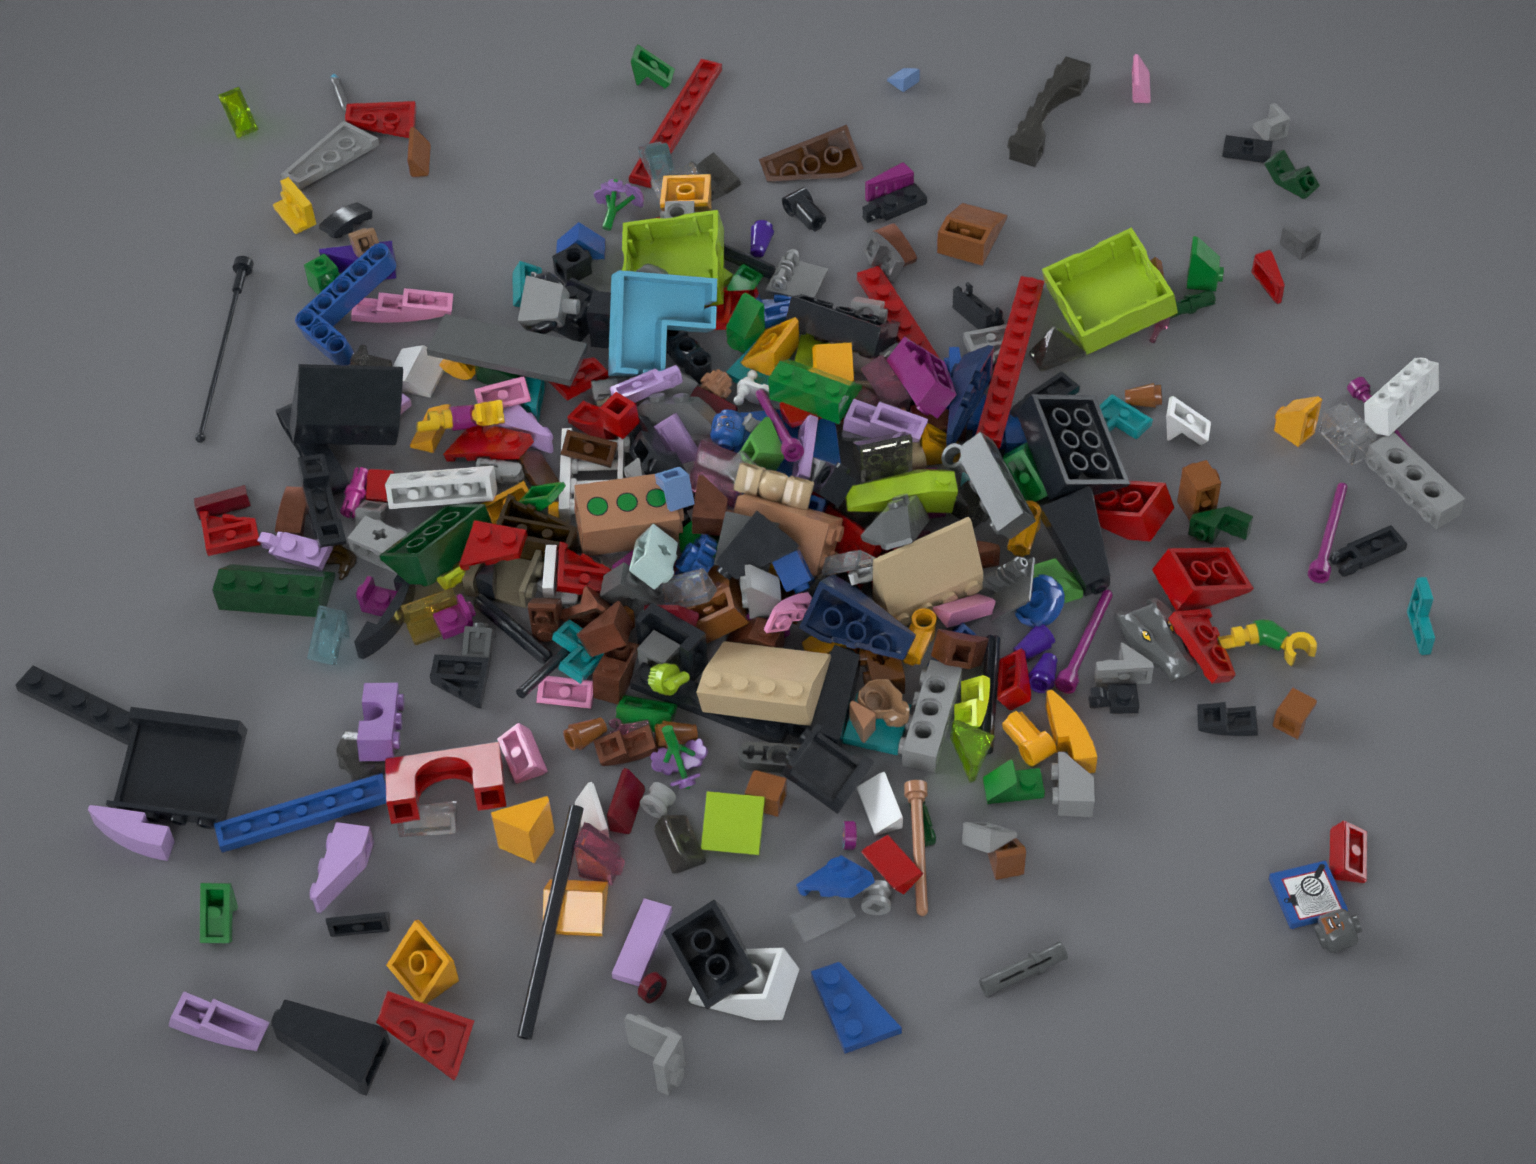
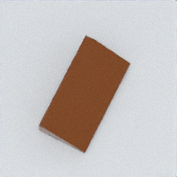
(418, 154)

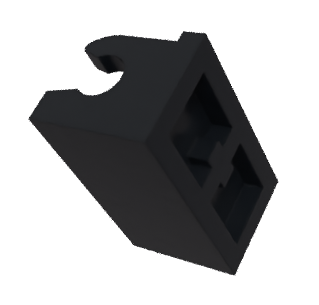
(974, 309)

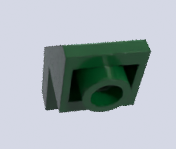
(1297, 181)
(1208, 524)

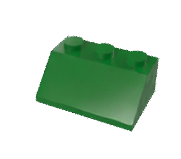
(812, 390)

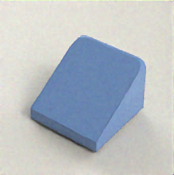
(905, 78)

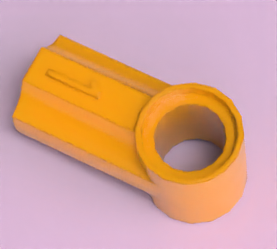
(1023, 542)
(923, 637)
(1032, 744)

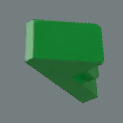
(648, 65)
(1009, 785)
(216, 911)

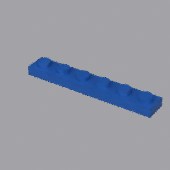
(301, 813)

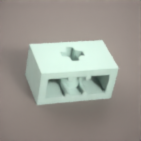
(654, 557)

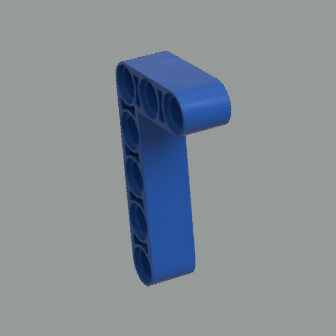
(339, 298)

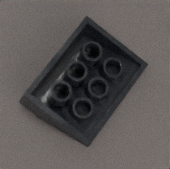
(346, 405)
(1071, 444)

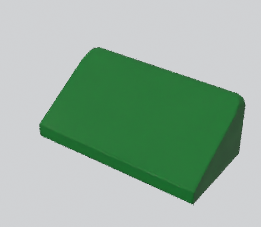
(744, 279)
(637, 709)

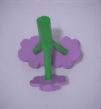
(610, 193)
(670, 760)

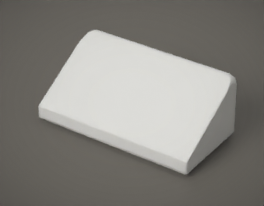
(880, 805)
(592, 808)

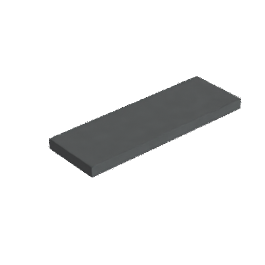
(507, 349)

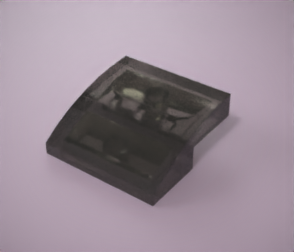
(722, 178)

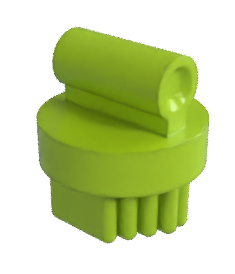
(666, 678)

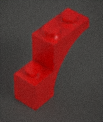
(613, 419)

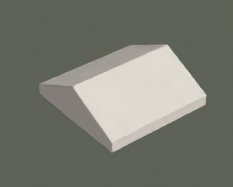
(420, 371)

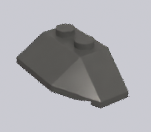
(692, 411)
(897, 523)

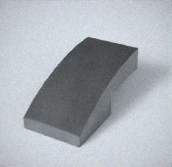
(883, 254)

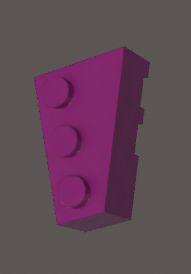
(923, 377)

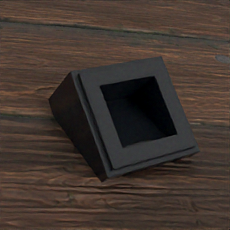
(487, 581)

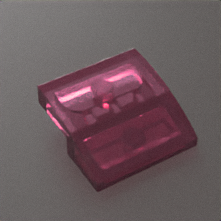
(710, 462)

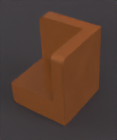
(1293, 712)
(768, 786)

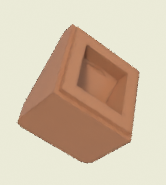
(862, 720)

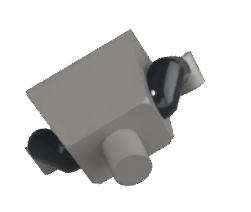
(545, 303)

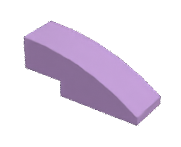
(882, 420)
(133, 831)
(218, 1022)

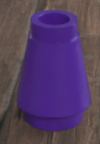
(761, 235)
(1036, 641)
(1043, 673)

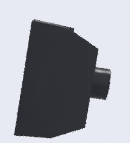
(575, 325)

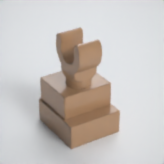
(363, 240)

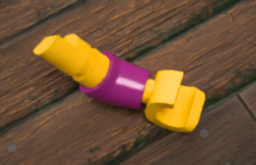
(464, 417)

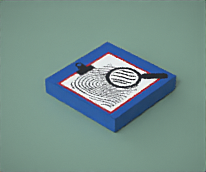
(1306, 893)

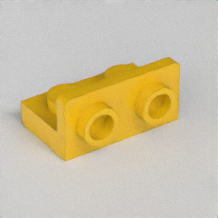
(294, 207)

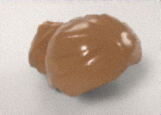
(885, 702)

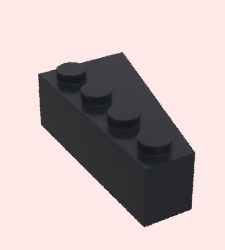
(842, 325)

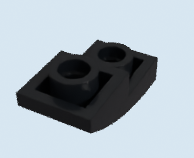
(342, 220)

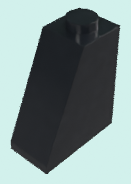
(756, 544)

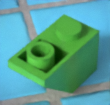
(764, 446)

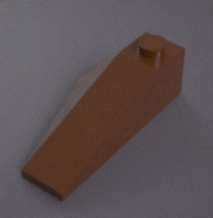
(816, 158)

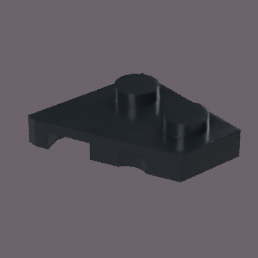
(461, 677)

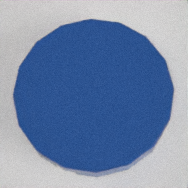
(1045, 602)

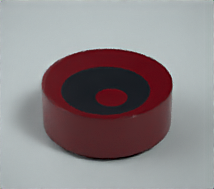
(652, 987)

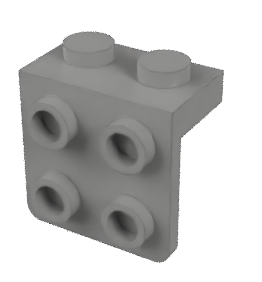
(661, 1043)

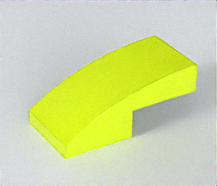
(973, 701)

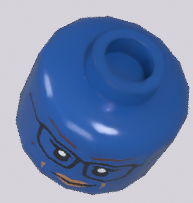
(728, 429)

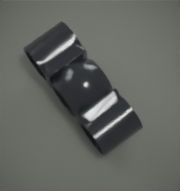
(688, 354)

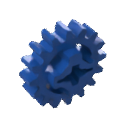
(697, 555)

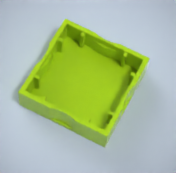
(679, 245)
(1109, 291)

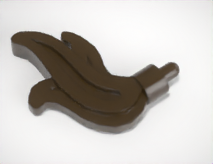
(343, 557)

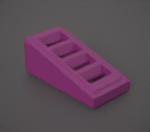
(889, 181)

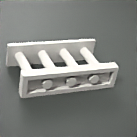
(571, 466)

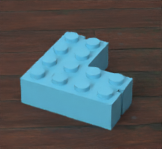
(648, 307)

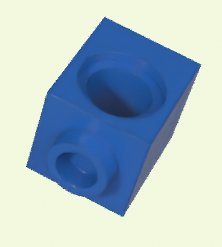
(793, 572)

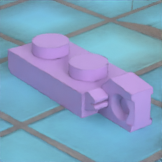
(648, 383)
(295, 549)

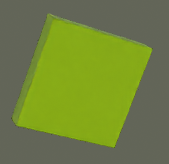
(733, 823)

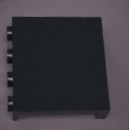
(180, 767)

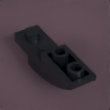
(651, 450)

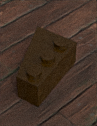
(540, 528)

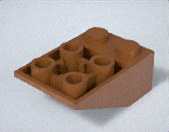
(969, 233)
(725, 609)

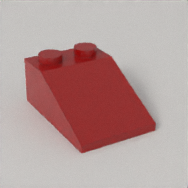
(1134, 510)
(1200, 577)

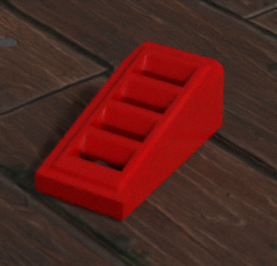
(1268, 275)
(1013, 683)

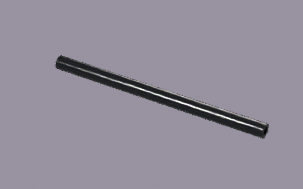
(550, 923)

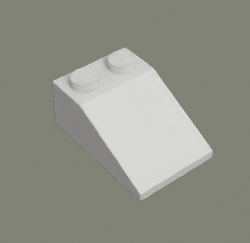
(766, 995)

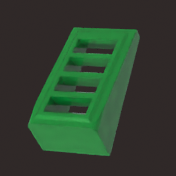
(542, 495)

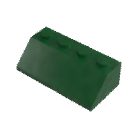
(434, 544)
(272, 590)

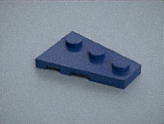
(852, 1009)

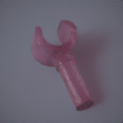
(1159, 326)
(617, 724)

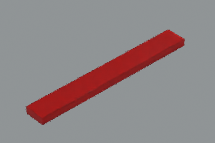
(680, 114)

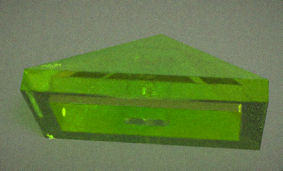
(238, 112)
(971, 747)

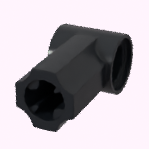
(802, 206)

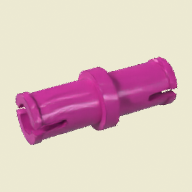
(354, 492)

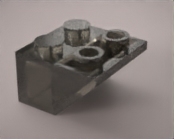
(883, 456)

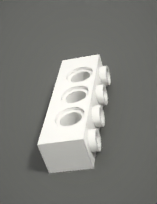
(1402, 396)
(441, 487)

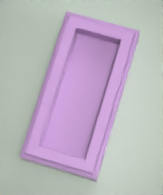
(676, 438)

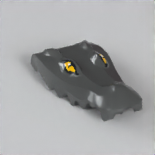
(1154, 637)

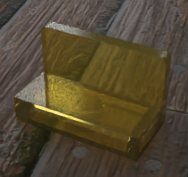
(419, 615)

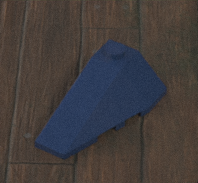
(970, 382)
(851, 618)

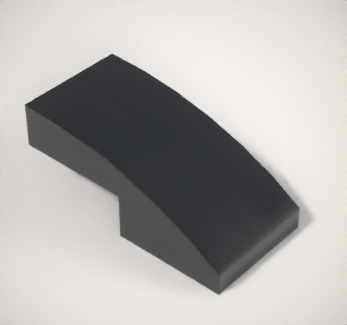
(1220, 720)

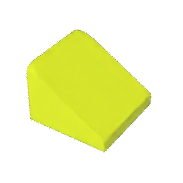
(451, 578)

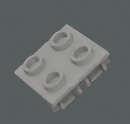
(796, 277)

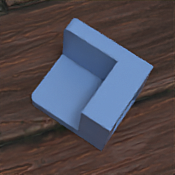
(676, 488)

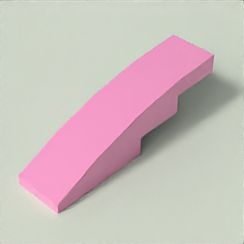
(410, 306)

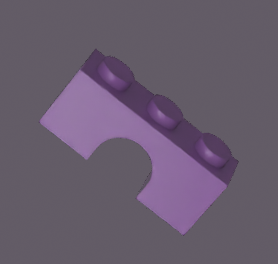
(378, 732)

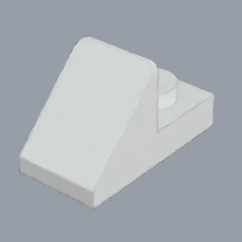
(1185, 420)

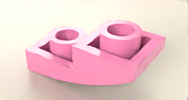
(787, 611)

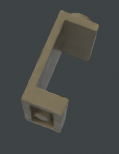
(515, 580)

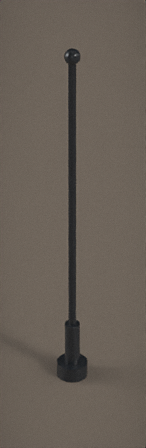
(242, 267)

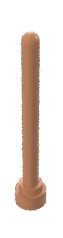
(916, 792)

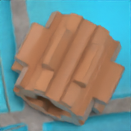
(717, 383)

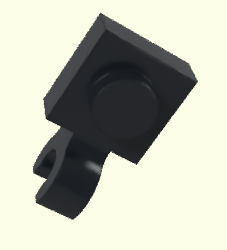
(1118, 697)

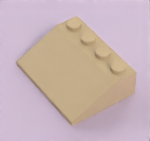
(928, 572)
(763, 683)

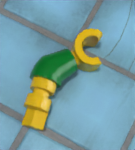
(1272, 635)

